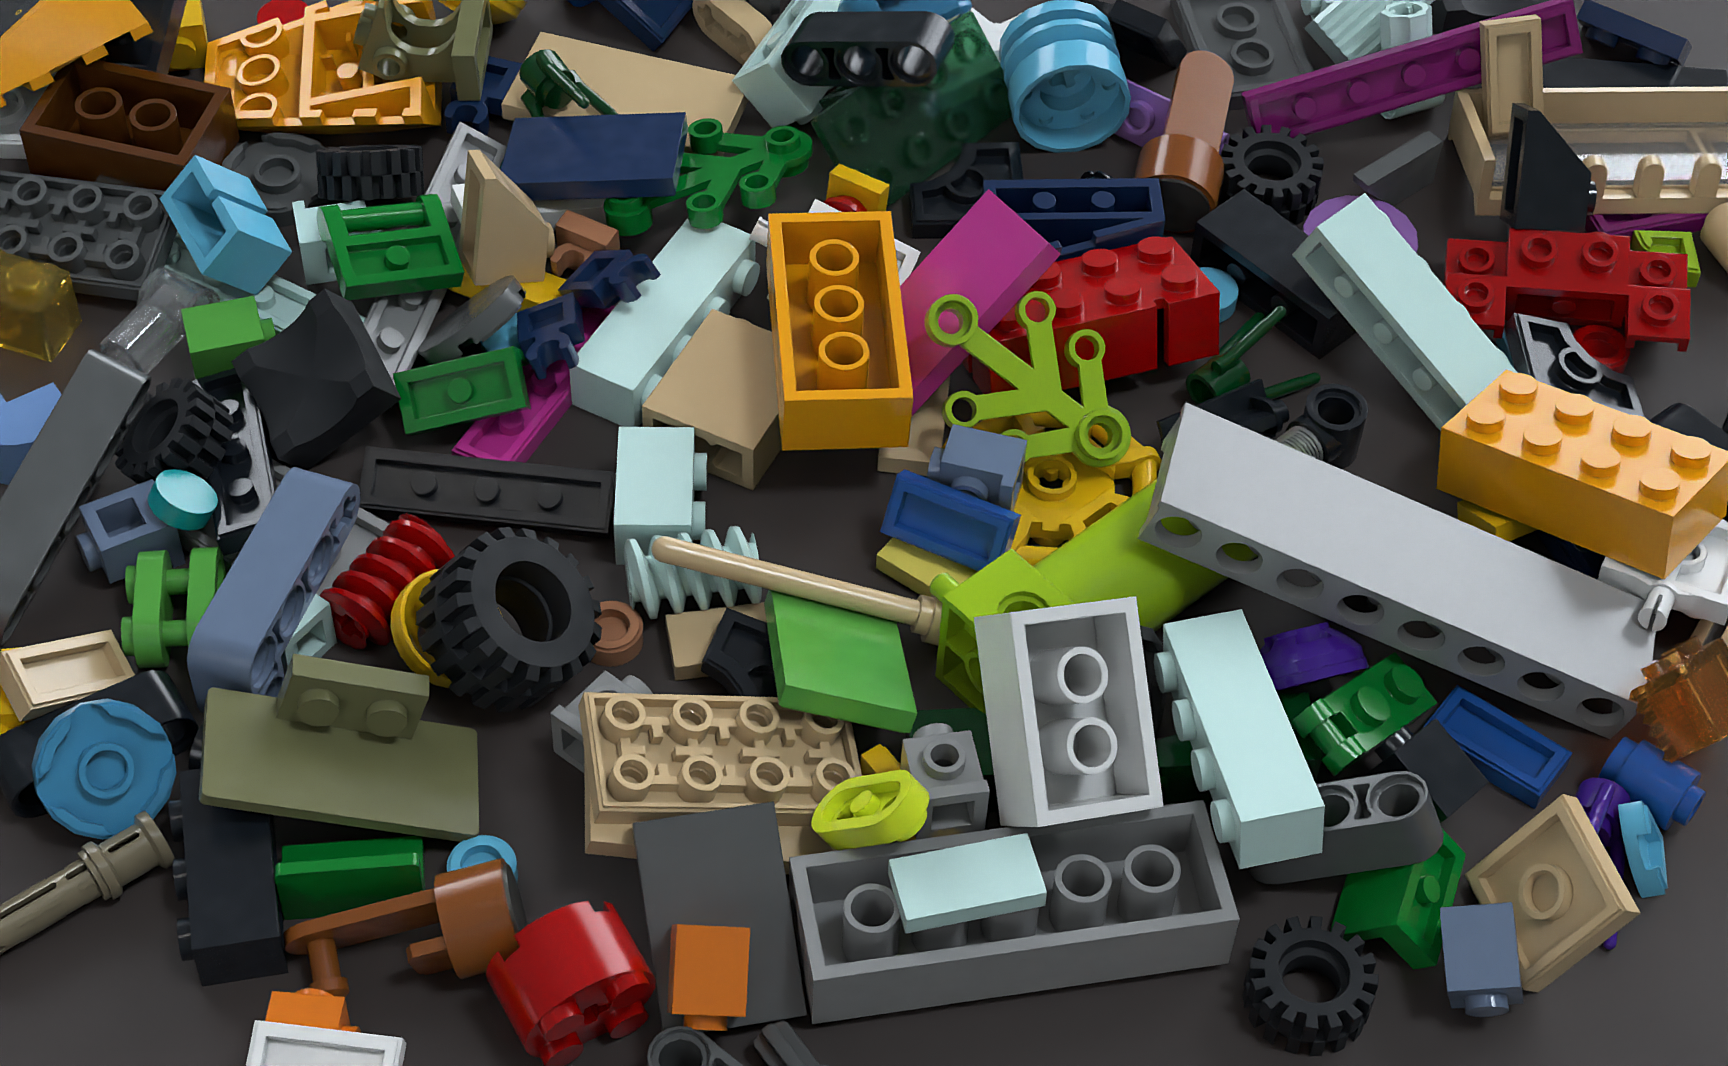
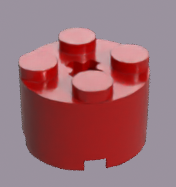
(572, 982)

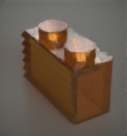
(1685, 697)

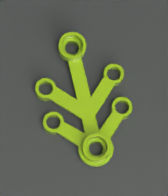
(1036, 386)

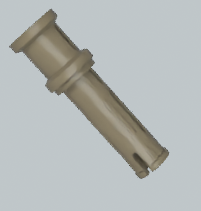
(96, 873)

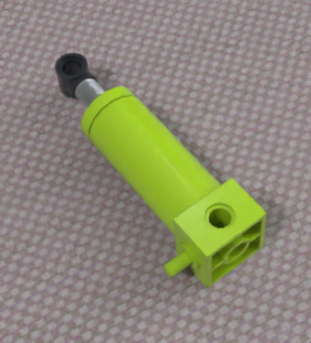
(1113, 563)

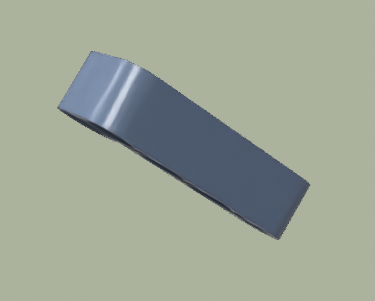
(271, 586)

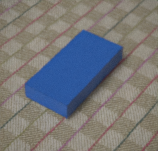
(948, 521)
(1502, 747)

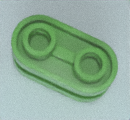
(152, 590)

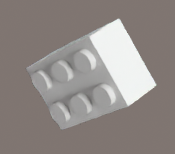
(1068, 712)

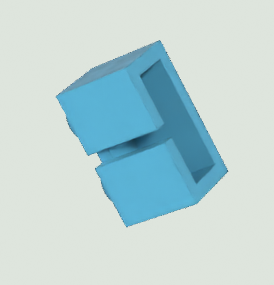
(225, 225)

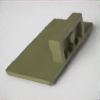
(341, 751)

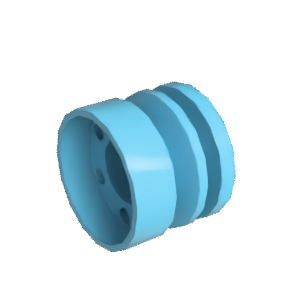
(1064, 76)

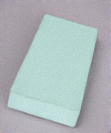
(966, 883)

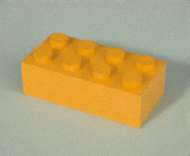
(838, 331)
(1584, 472)

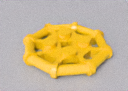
(1086, 491)

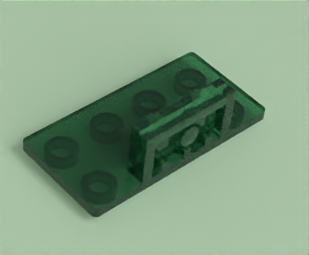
(915, 131)

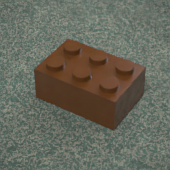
(126, 125)

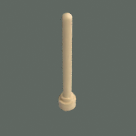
(921, 614)

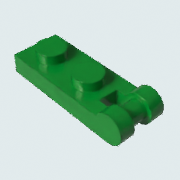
(1364, 712)

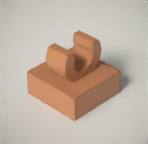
(578, 239)

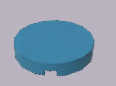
(103, 767)

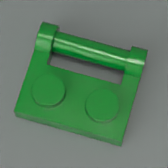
(394, 259)

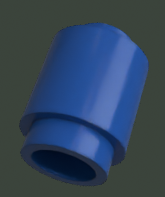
(1663, 786)

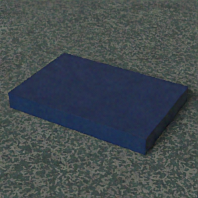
(596, 155)

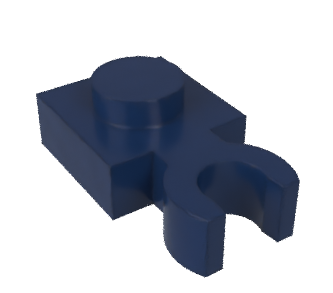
(497, 82)
(609, 277)
(550, 333)

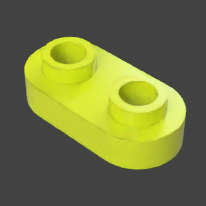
(871, 810)

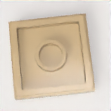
(1560, 890)

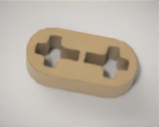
(732, 25)

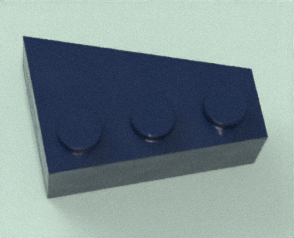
(1085, 212)

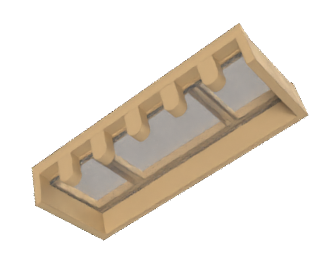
(1642, 144)

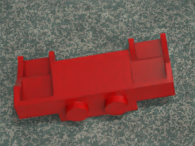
(1573, 282)

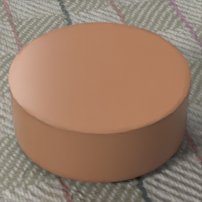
(620, 635)

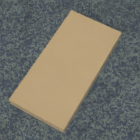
(637, 85)
(709, 754)

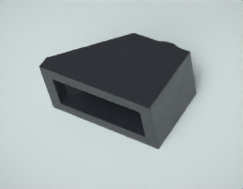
(1543, 177)

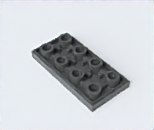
(92, 229)

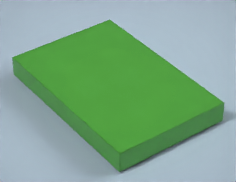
(839, 663)

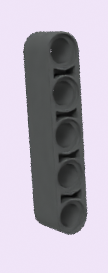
(62, 475)

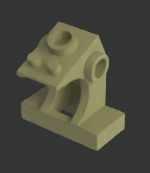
(436, 49)

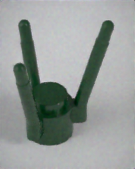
(555, 86)
(1229, 372)

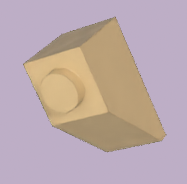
(500, 227)

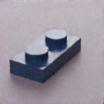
(1653, 43)

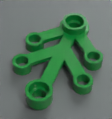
(776, 154)

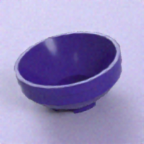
(1310, 656)

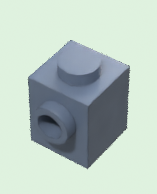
(1481, 958)

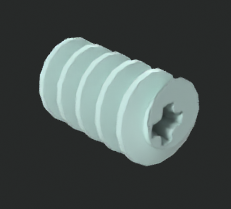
(652, 580)

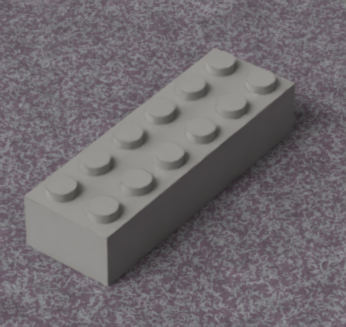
(1120, 904)

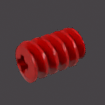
(366, 593)

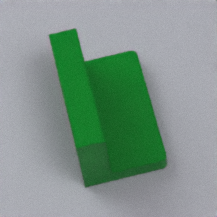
(462, 390)
(348, 874)
(1403, 904)

